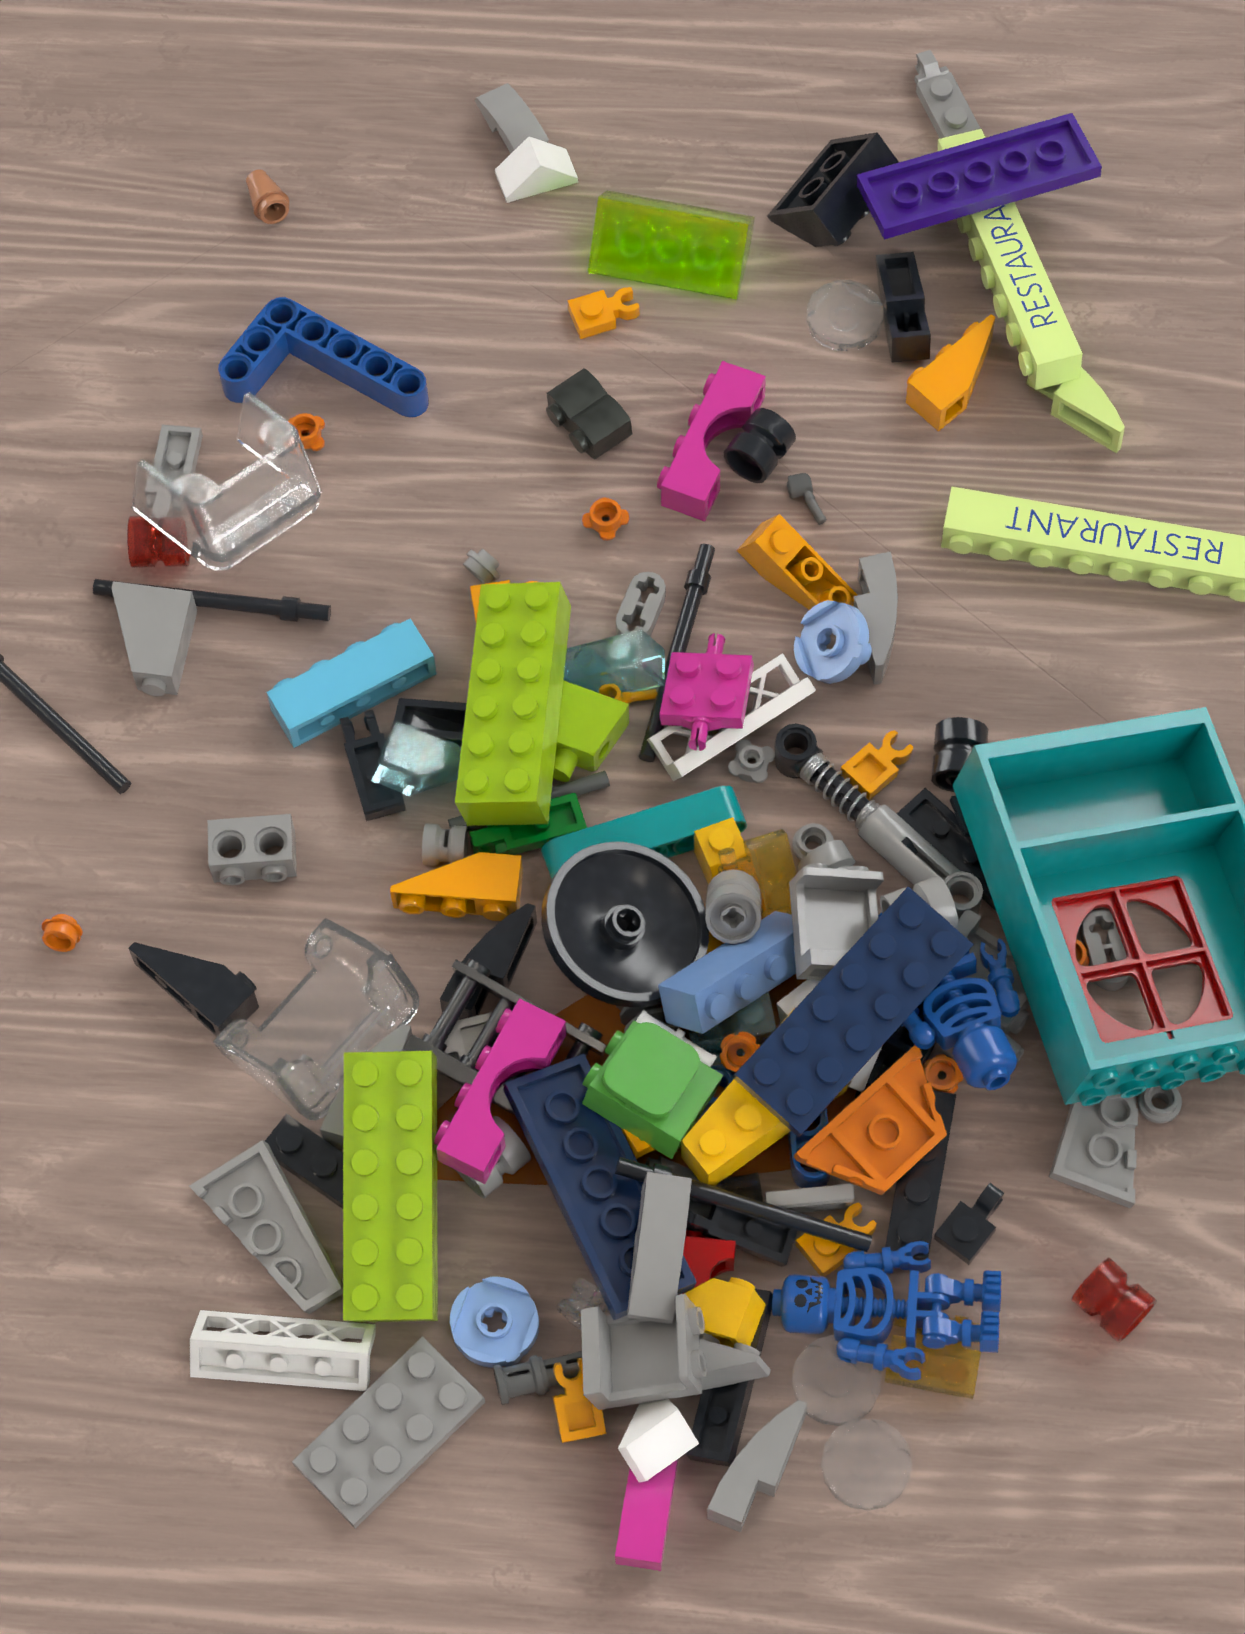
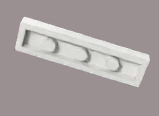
(728, 736)
(281, 1355)

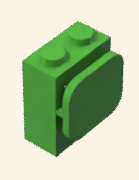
(651, 1086)

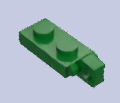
(564, 818)

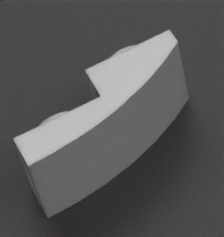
(509, 116)

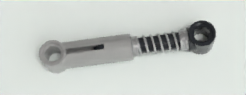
(876, 823)

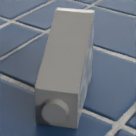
(156, 633)

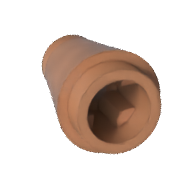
(267, 198)

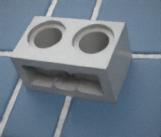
(252, 838)

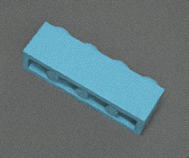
(351, 682)

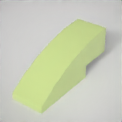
(1087, 409)

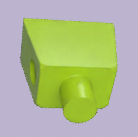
(586, 729)

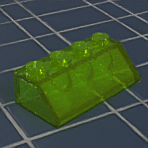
(670, 244)

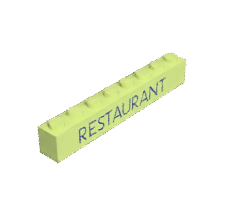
(1020, 288)
(1095, 543)

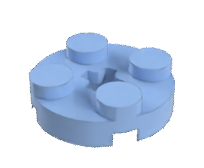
(850, 647)
(483, 1300)

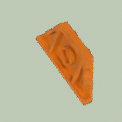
(880, 1130)

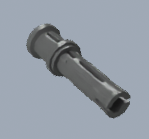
(533, 1375)

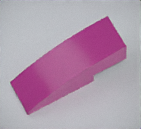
(646, 1519)

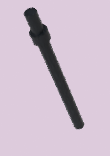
(696, 586)
(287, 608)
(63, 729)
(754, 1207)

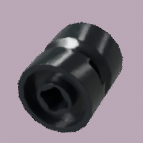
(758, 448)
(953, 745)

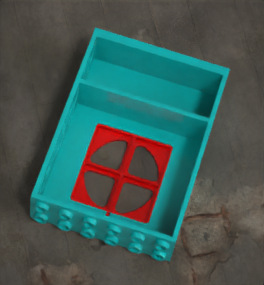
(1104, 823)

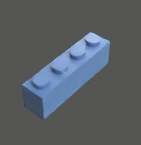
(730, 976)

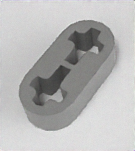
(632, 603)
(1098, 952)

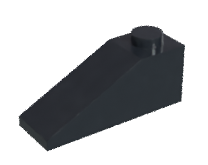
(200, 986)

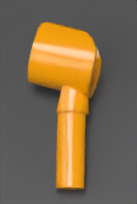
(613, 690)

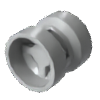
(436, 840)

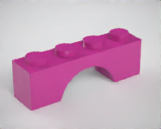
(692, 479)
(524, 1044)

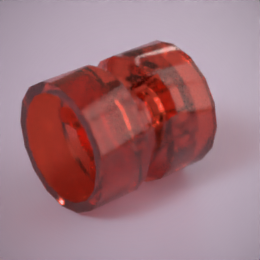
(150, 545)
(1119, 1304)

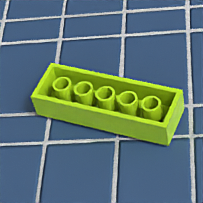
(513, 704)
(390, 1187)

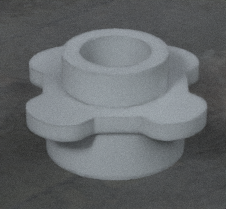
(751, 772)

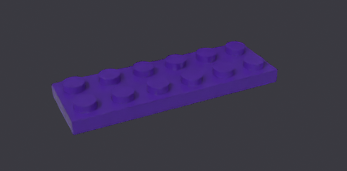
(978, 175)

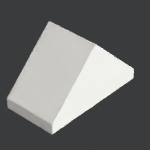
(534, 169)
(655, 1438)

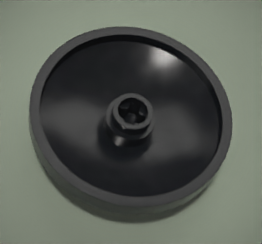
(622, 922)

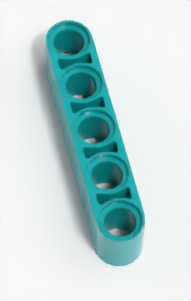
(662, 828)

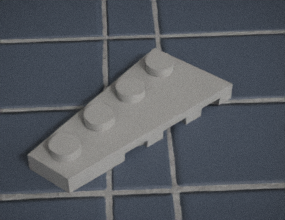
(1099, 1149)
(264, 1213)

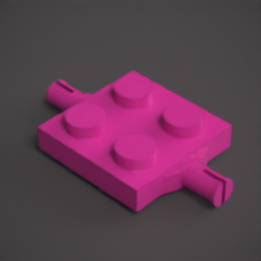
(706, 691)

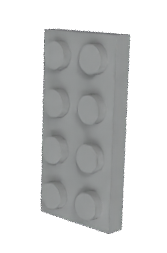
(388, 1432)

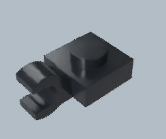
(968, 1228)

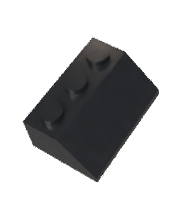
(826, 196)

